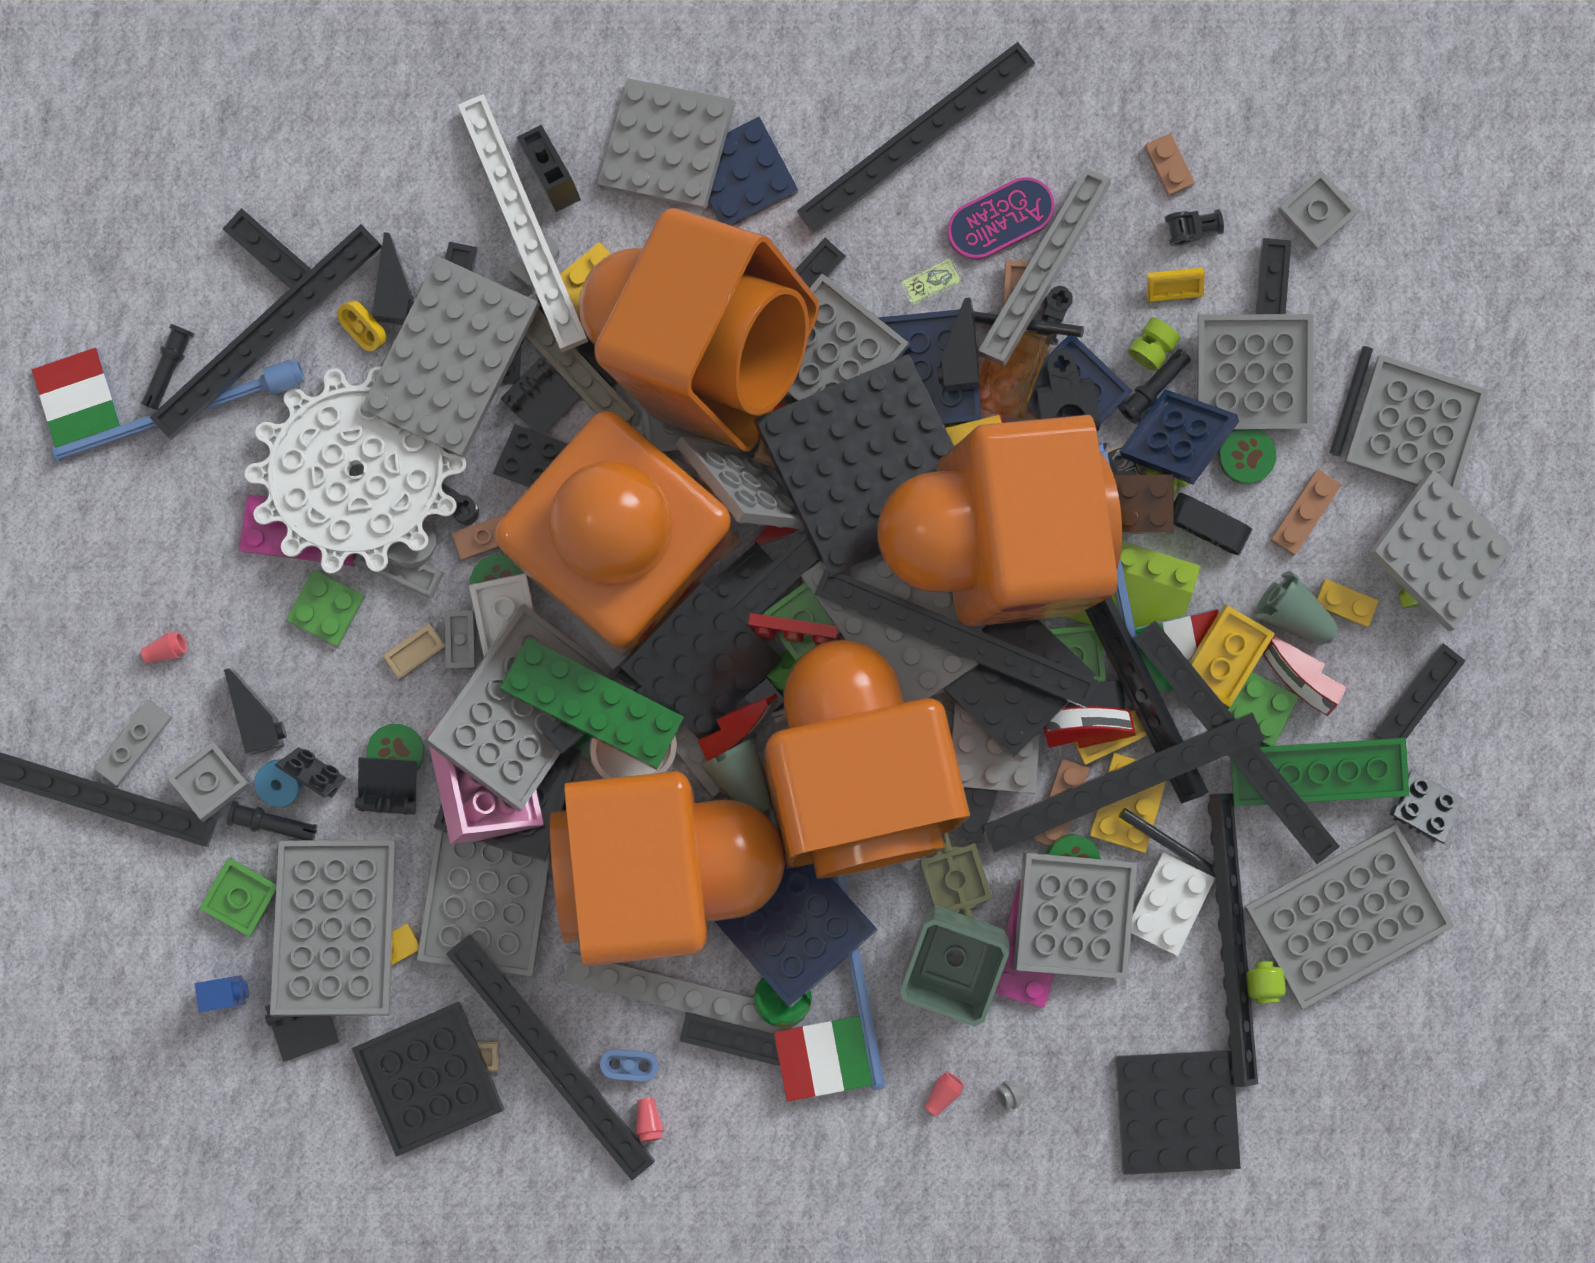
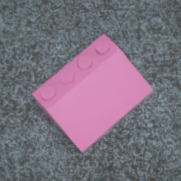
(473, 810)

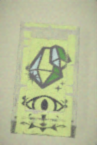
(931, 280)

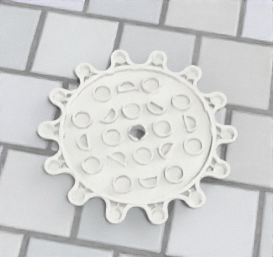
(340, 511)

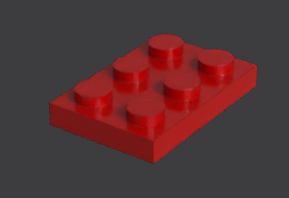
(792, 630)

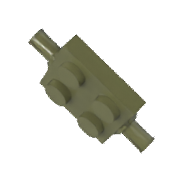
(956, 878)

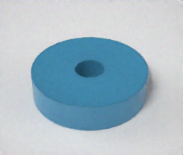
(270, 791)

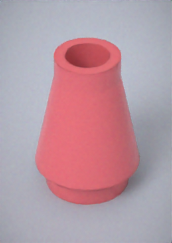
(165, 648)
(944, 1093)
(648, 1121)

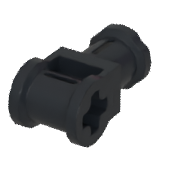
(1191, 226)
(1054, 313)
(465, 501)

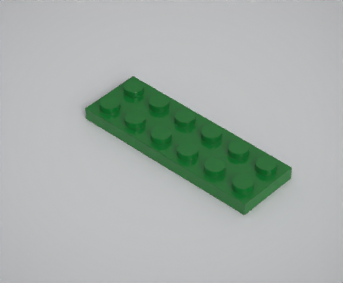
(591, 703)
(1333, 771)

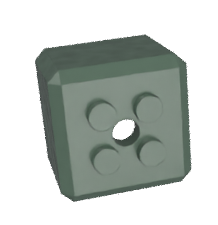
(951, 989)

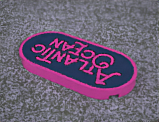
(1000, 218)

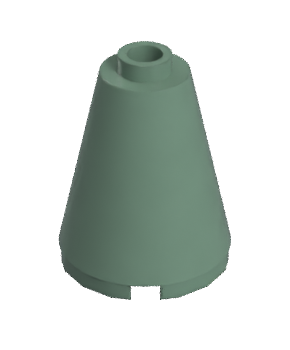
(1296, 611)
(741, 776)

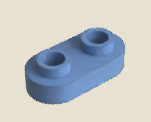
(629, 1065)

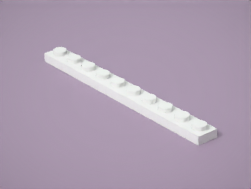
(523, 223)

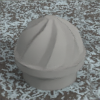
(1010, 1094)

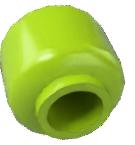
(1266, 983)

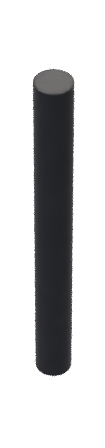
(1036, 325)
(1351, 401)
(1167, 841)

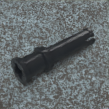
(171, 353)
(1147, 394)
(258, 819)

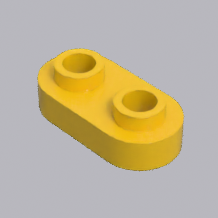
(361, 325)

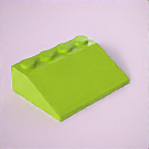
(1155, 584)

